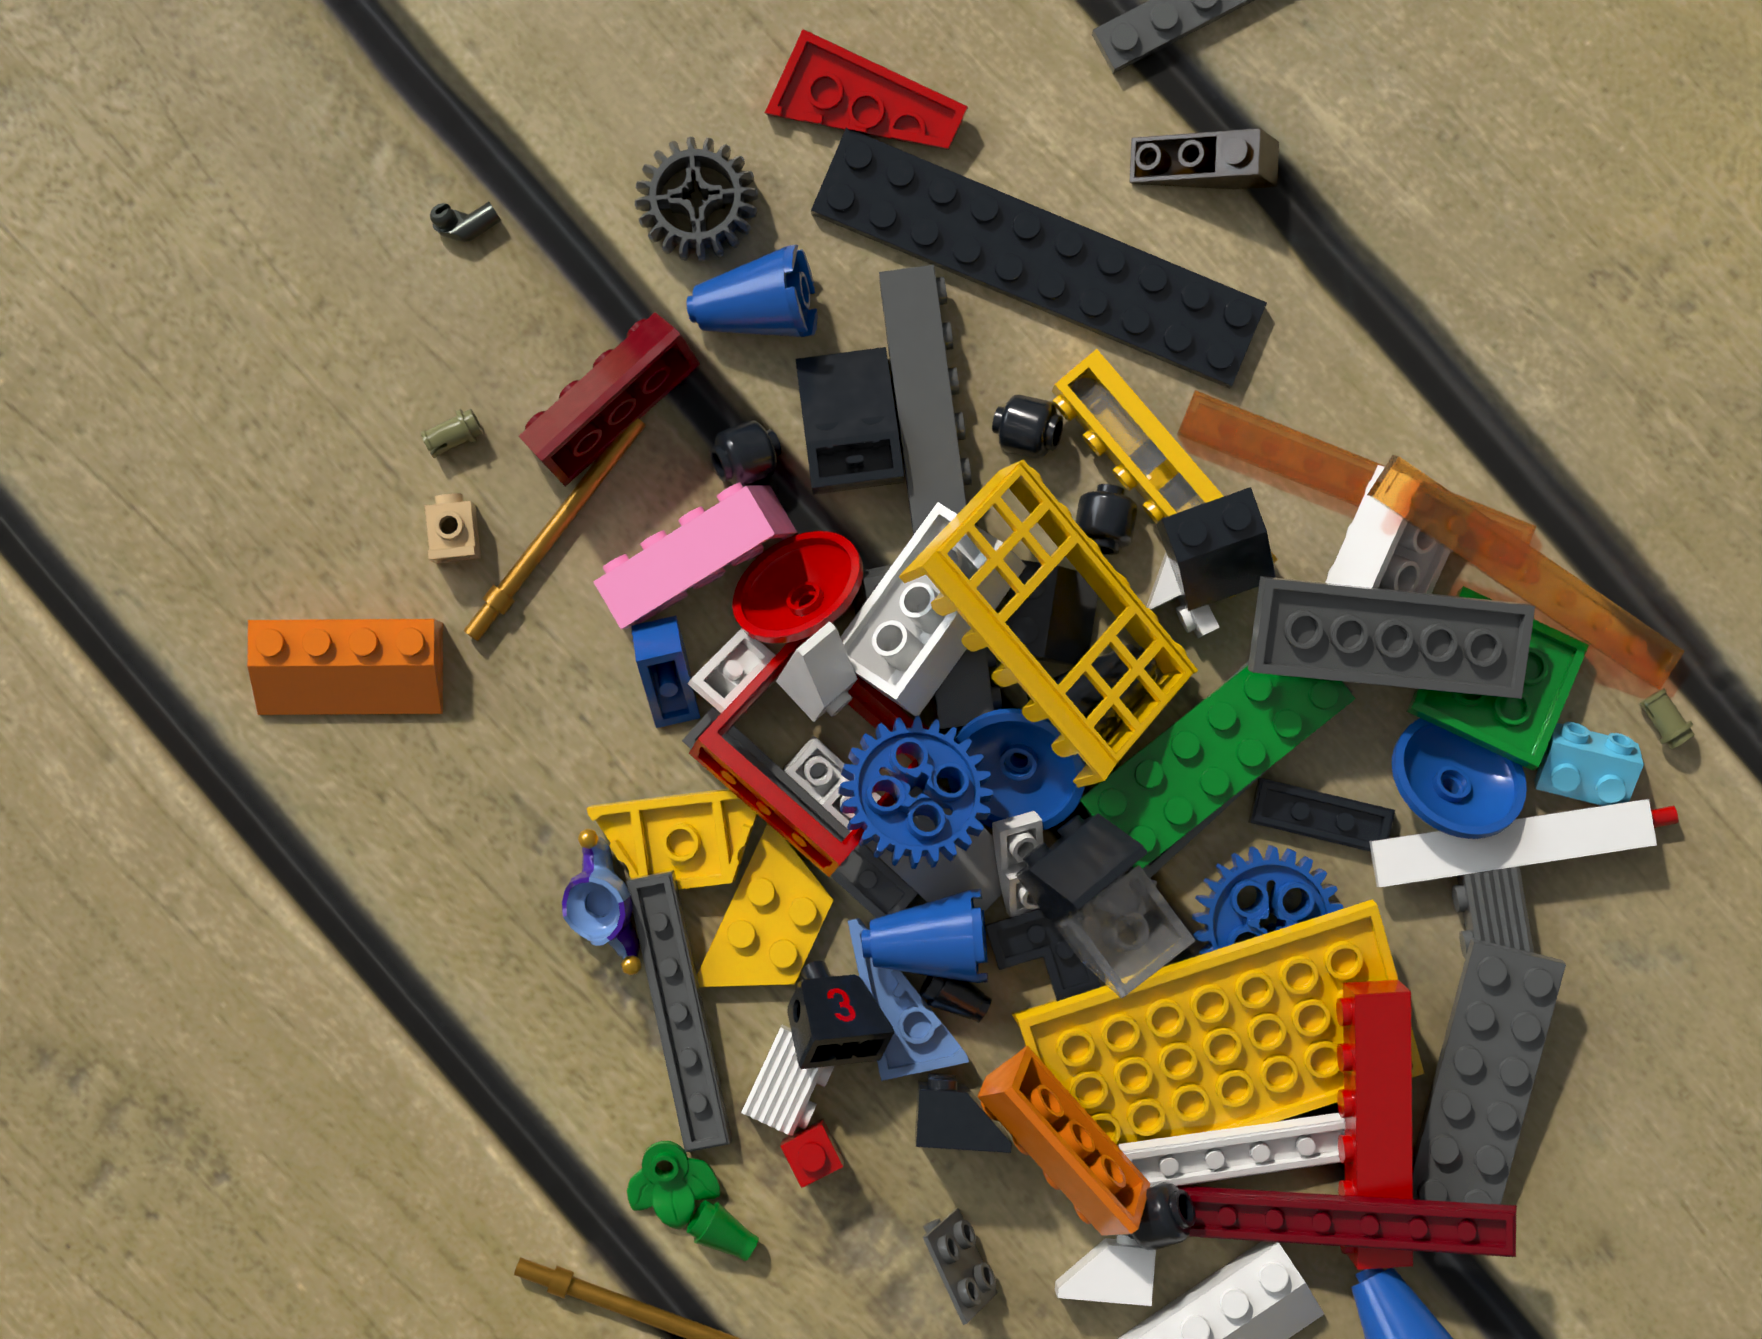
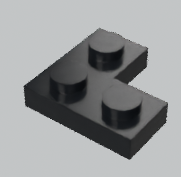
(1033, 937)

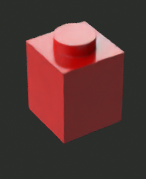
(812, 1153)

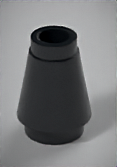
(955, 997)

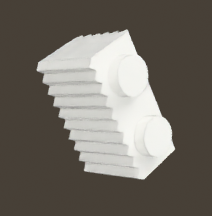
(784, 1090)

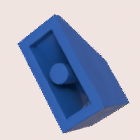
(665, 671)

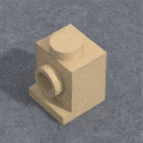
(461, 544)

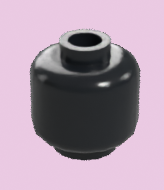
(1028, 426)
(745, 453)
(1107, 517)
(1165, 1217)

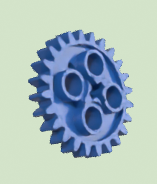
(894, 826)
(1225, 919)

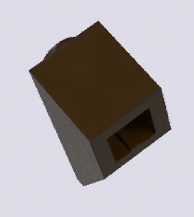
(1206, 160)

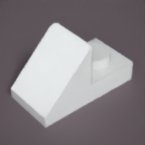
(1167, 589)
(731, 670)

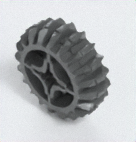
(675, 199)

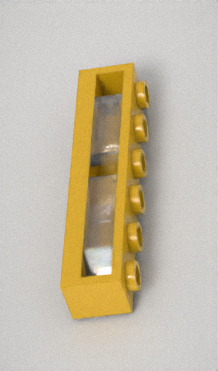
(1132, 439)

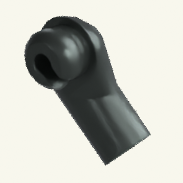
(460, 225)

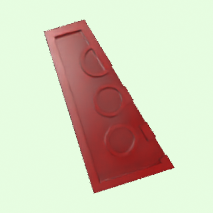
(846, 90)

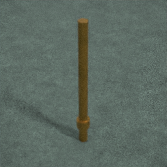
(499, 598)
(562, 1282)

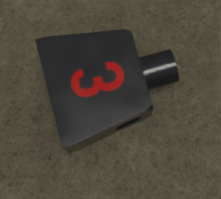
(835, 1020)

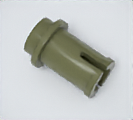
(452, 432)
(1667, 719)

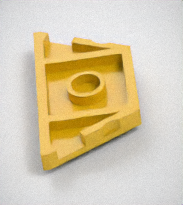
(689, 833)
(768, 920)

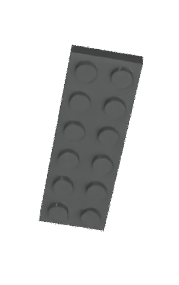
(1390, 637)
(1485, 1074)

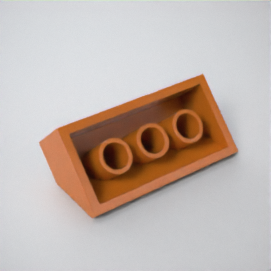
(346, 666)
(1065, 1144)

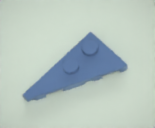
(919, 1036)

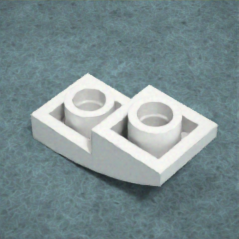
(820, 775)
(1012, 842)

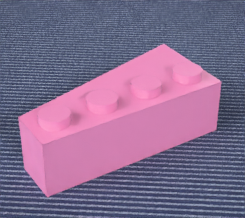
(693, 553)

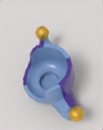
(599, 903)

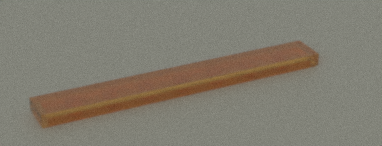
(1297, 455)
(1525, 572)

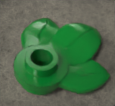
(674, 1190)

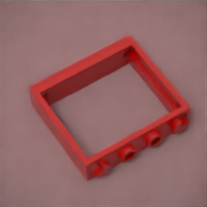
(765, 796)

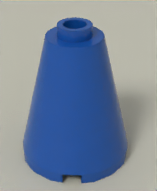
(759, 297)
(932, 939)
(1392, 1309)

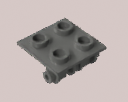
(960, 1265)

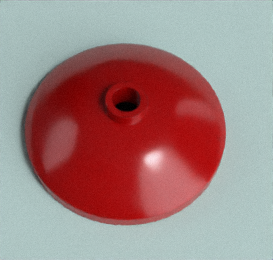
(797, 587)

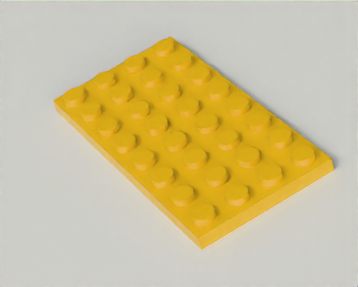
(1217, 1035)

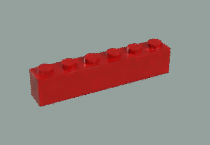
(1376, 1102)

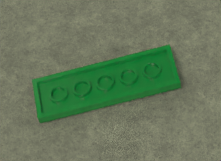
(1212, 755)

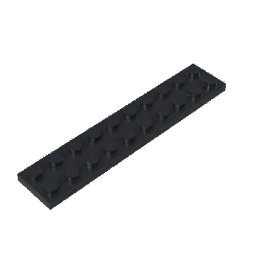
(1038, 258)

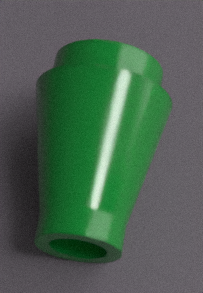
(721, 1231)

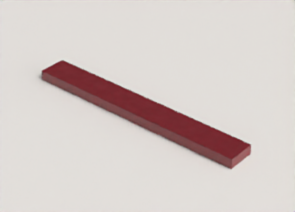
(1354, 1221)

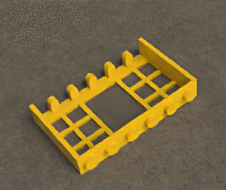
(1017, 663)

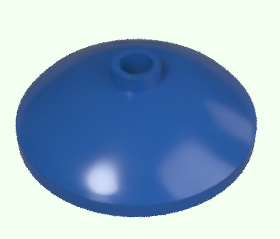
(1025, 785)
(1482, 786)

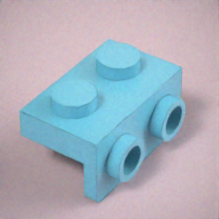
(1589, 765)

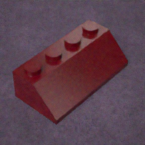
(609, 397)

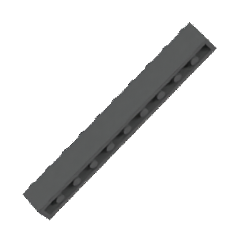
(931, 450)

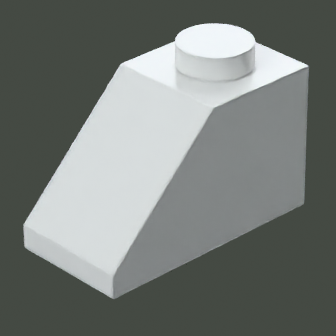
(819, 674)
(1111, 1273)

